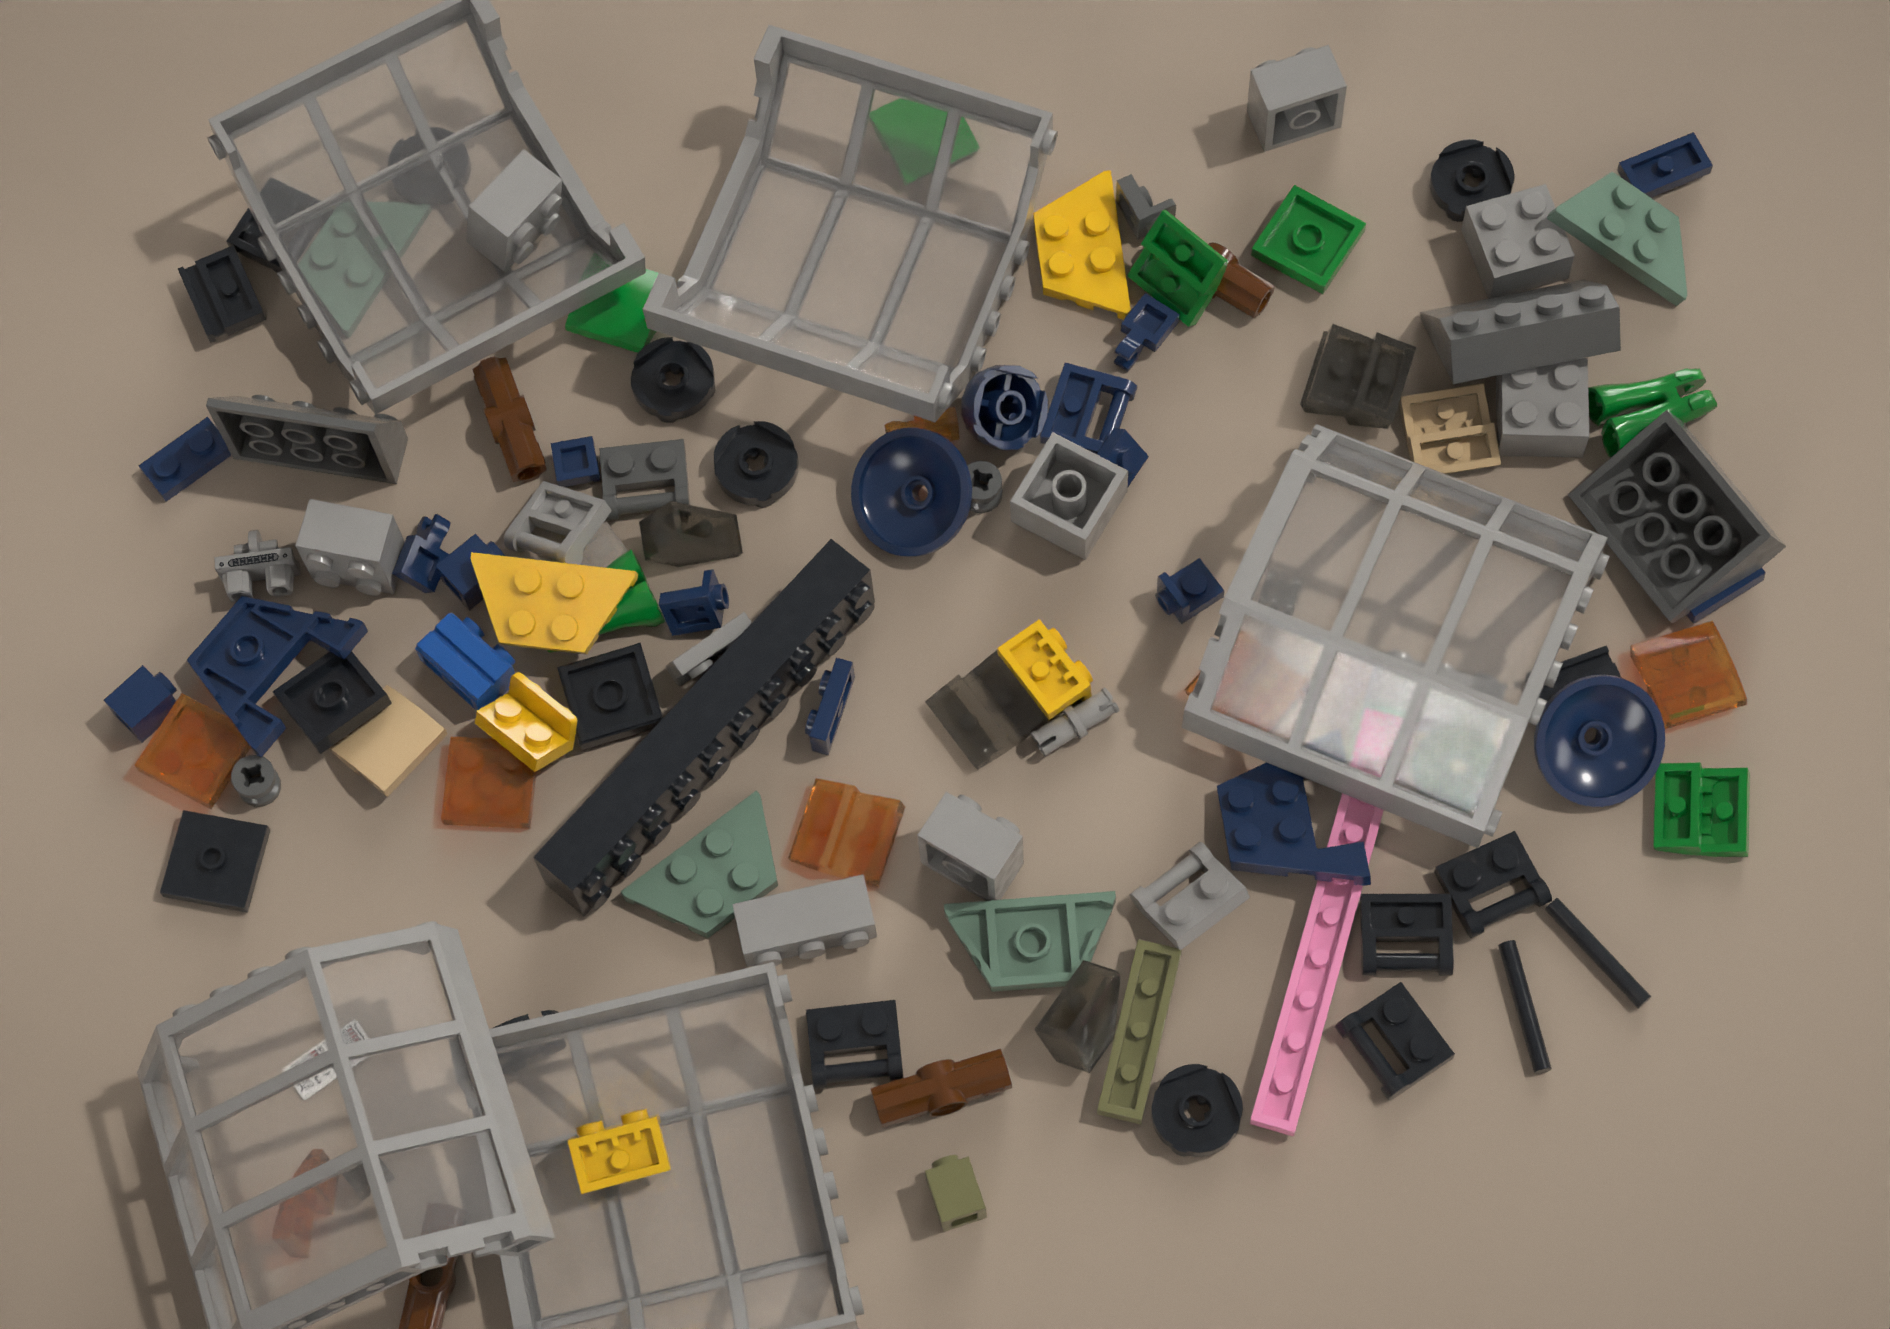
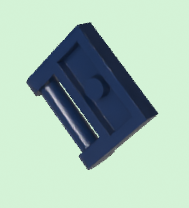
(1077, 401)

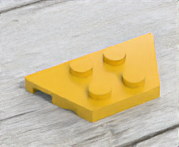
(1083, 248)
(549, 601)

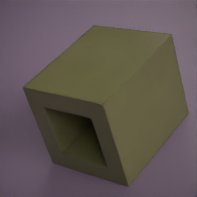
(955, 1192)

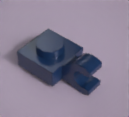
(1145, 326)
(422, 554)

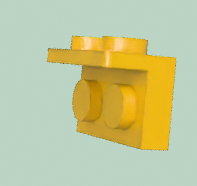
(1045, 669)
(529, 723)
(618, 1152)

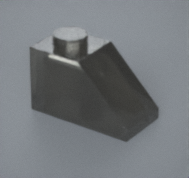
(689, 535)
(1082, 1017)

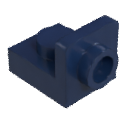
(1188, 591)
(695, 607)

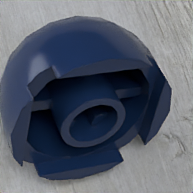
(1004, 407)

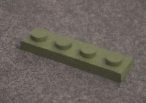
(1139, 1032)

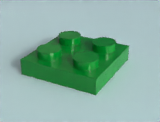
(1308, 239)

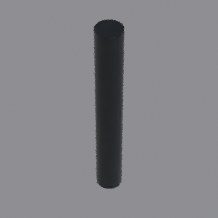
(1598, 953)
(1525, 1007)

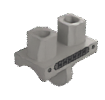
(257, 562)

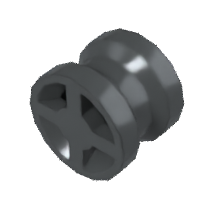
(985, 497)
(263, 788)

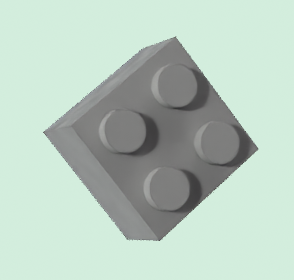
(1296, 97)
(514, 211)
(1516, 243)
(1544, 410)
(1069, 496)
(350, 547)
(971, 847)

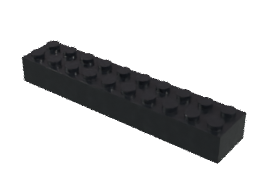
(707, 729)

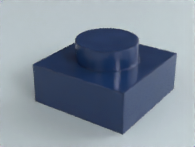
(1124, 451)
(575, 461)

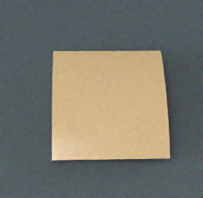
(1450, 429)
(390, 743)

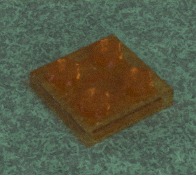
(194, 751)
(486, 786)

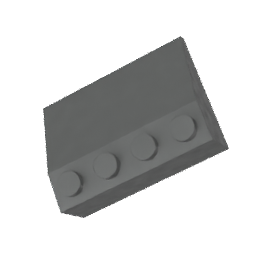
(1524, 330)
(310, 437)
(1675, 518)

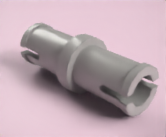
(1075, 722)

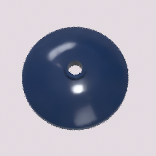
(889, 485)
(1620, 756)

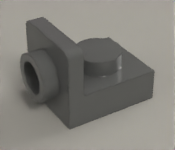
(1138, 206)

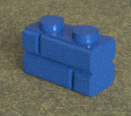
(466, 661)

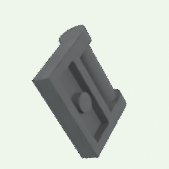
(644, 468)

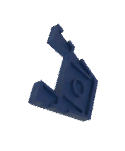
(253, 649)
(1273, 832)

